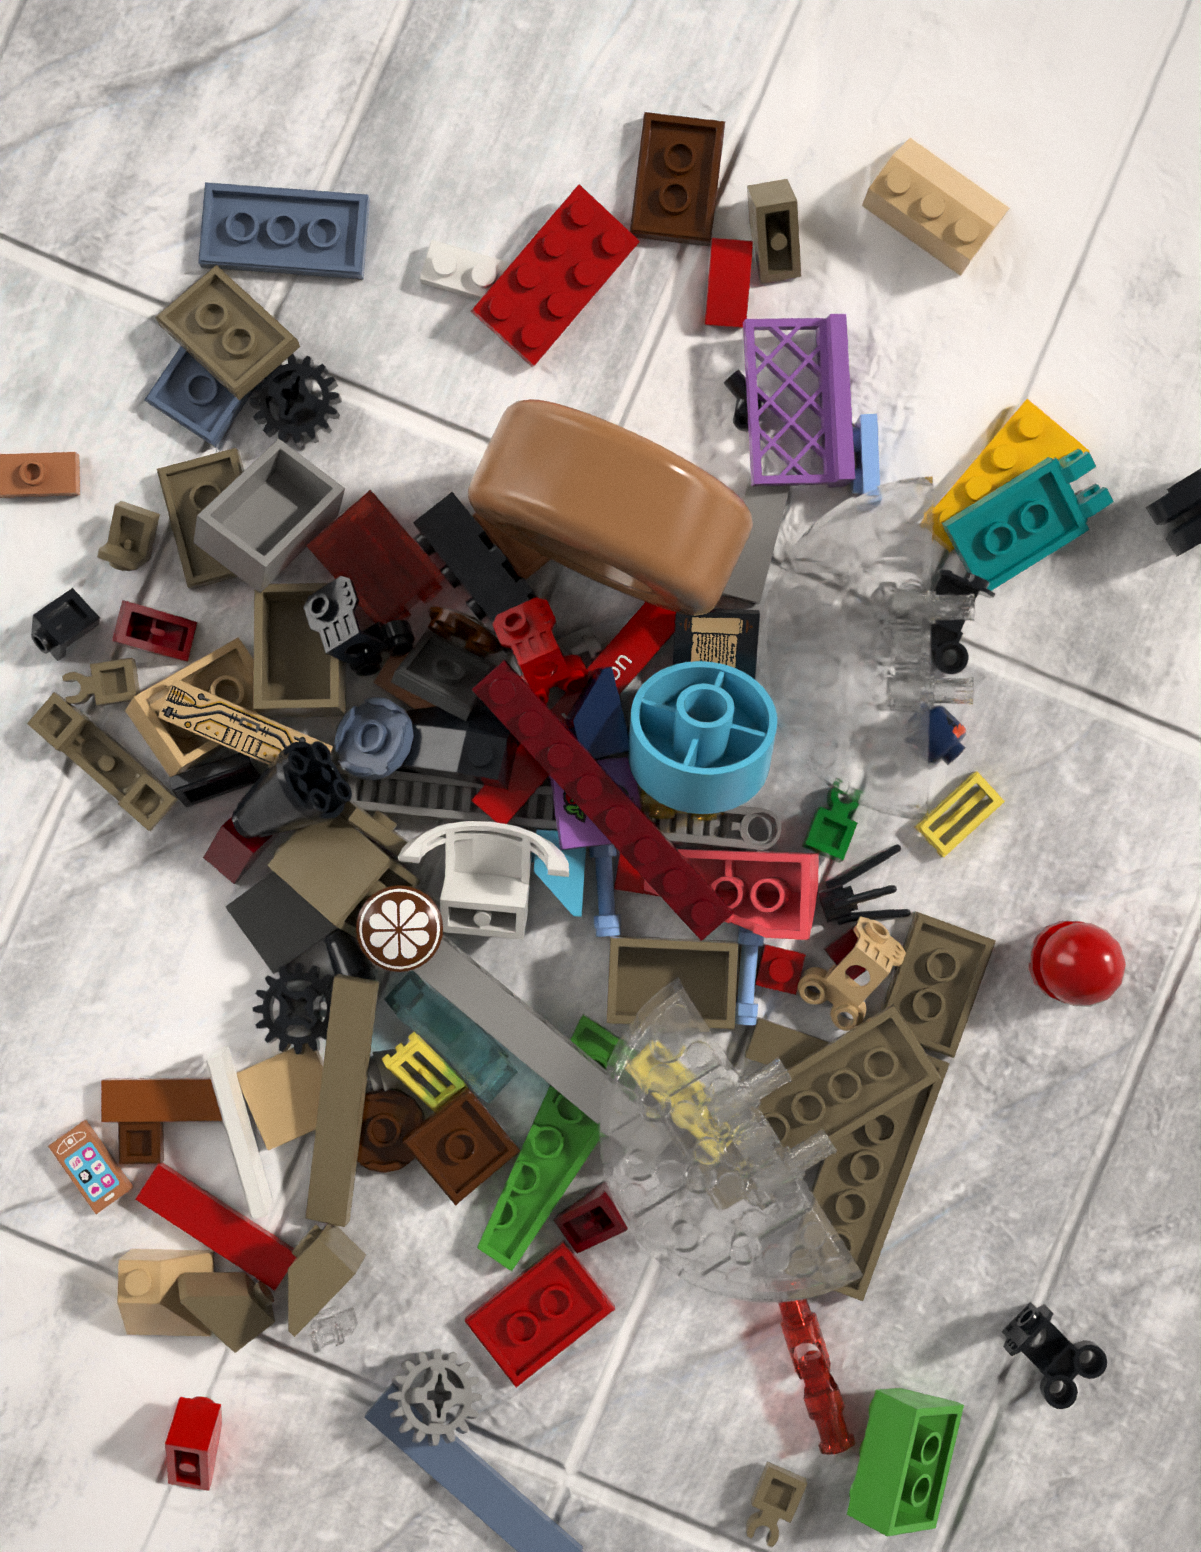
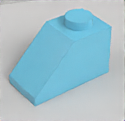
(567, 889)

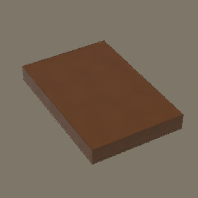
(677, 179)

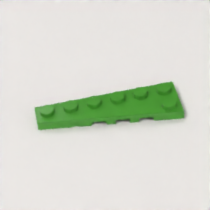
(547, 1161)

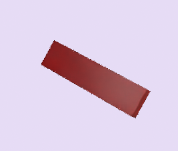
(217, 1225)

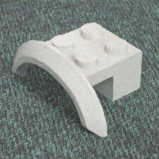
(486, 874)

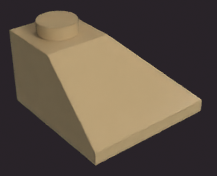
(150, 1291)

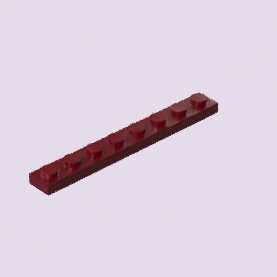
(602, 800)

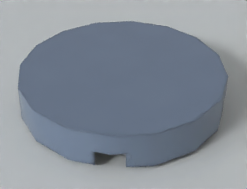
(374, 739)

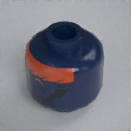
(945, 736)

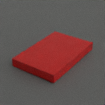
(539, 1313)

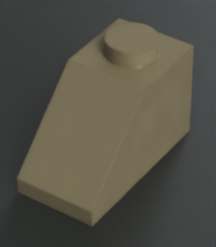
(774, 230)
(228, 1305)

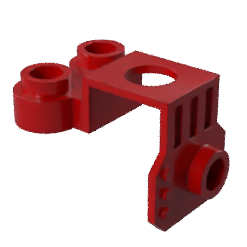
(529, 634)

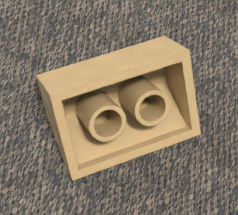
(934, 205)

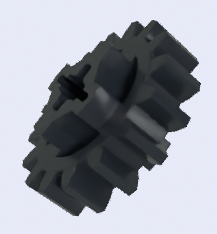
(312, 407)
(285, 1021)

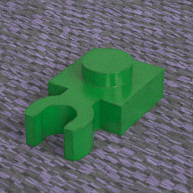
(831, 829)

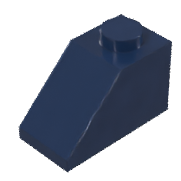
(599, 717)

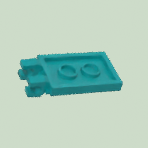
(1026, 518)

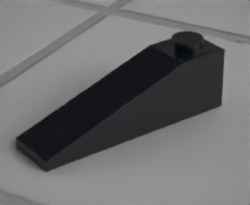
(461, 750)

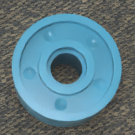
(701, 737)

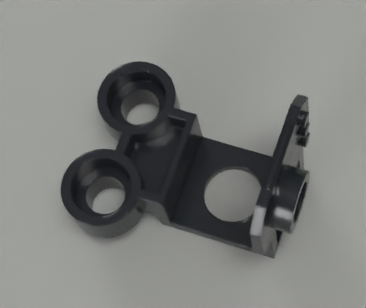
(334, 617)
(948, 633)
(1055, 1357)

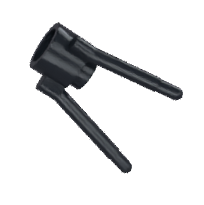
(840, 901)

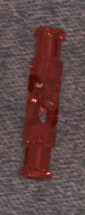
(821, 1391)

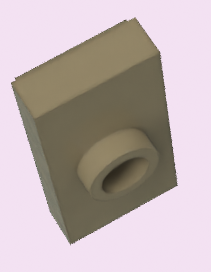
(377, 827)

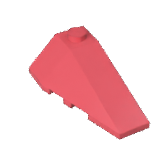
(774, 888)

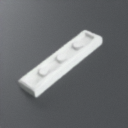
(239, 1132)

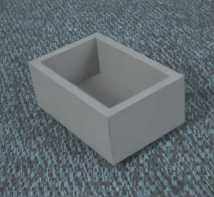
(268, 515)

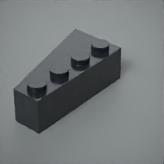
(471, 560)

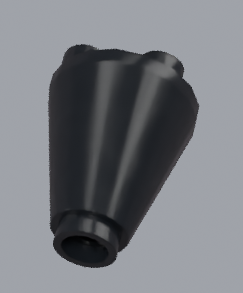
(293, 793)

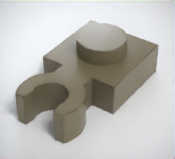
(110, 683)
(776, 1497)

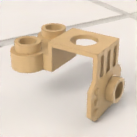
(873, 951)

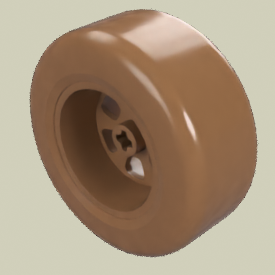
(611, 506)

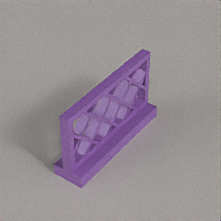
(833, 394)

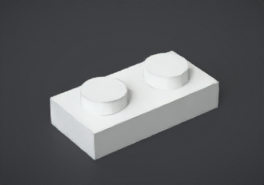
(460, 270)

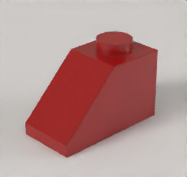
(193, 1442)

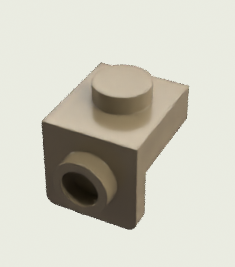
(130, 537)

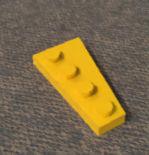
(1017, 447)

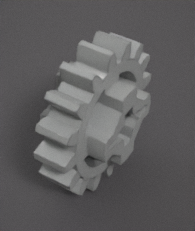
(434, 1415)

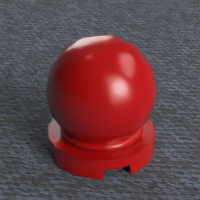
(1077, 963)

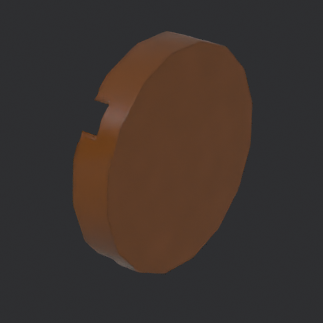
(385, 1123)

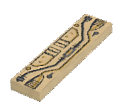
(228, 723)

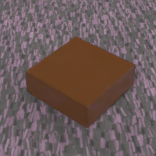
(141, 1142)

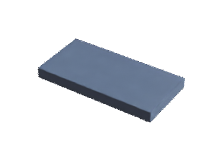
(284, 230)

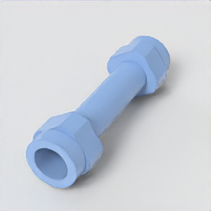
(607, 922)
(746, 1009)

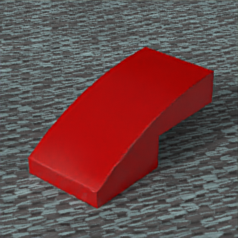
(728, 282)

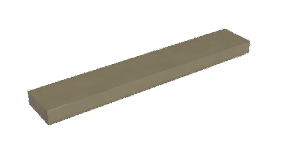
(341, 1099)

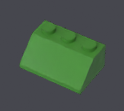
(904, 1461)

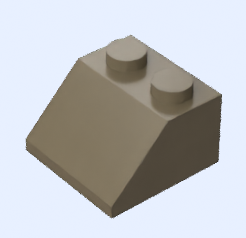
(321, 1269)

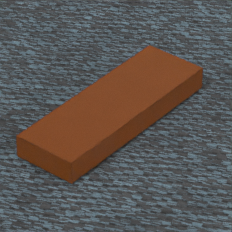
(158, 1100)

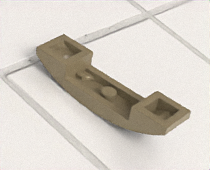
(104, 760)

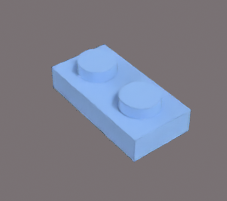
(867, 454)

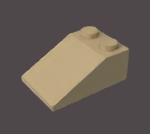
(222, 673)

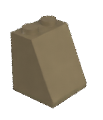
(337, 870)

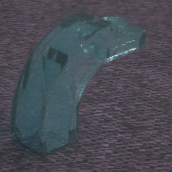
(453, 1034)

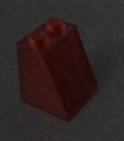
(380, 559)

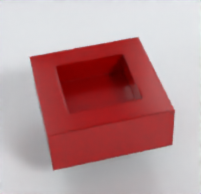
(780, 969)

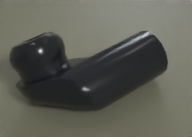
(737, 385)

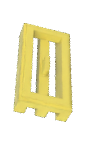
(933, 837)
(406, 1053)

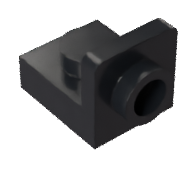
(62, 623)

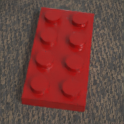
(555, 276)

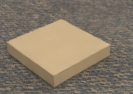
(284, 1094)

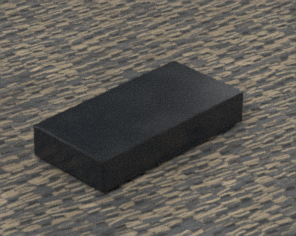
(215, 779)

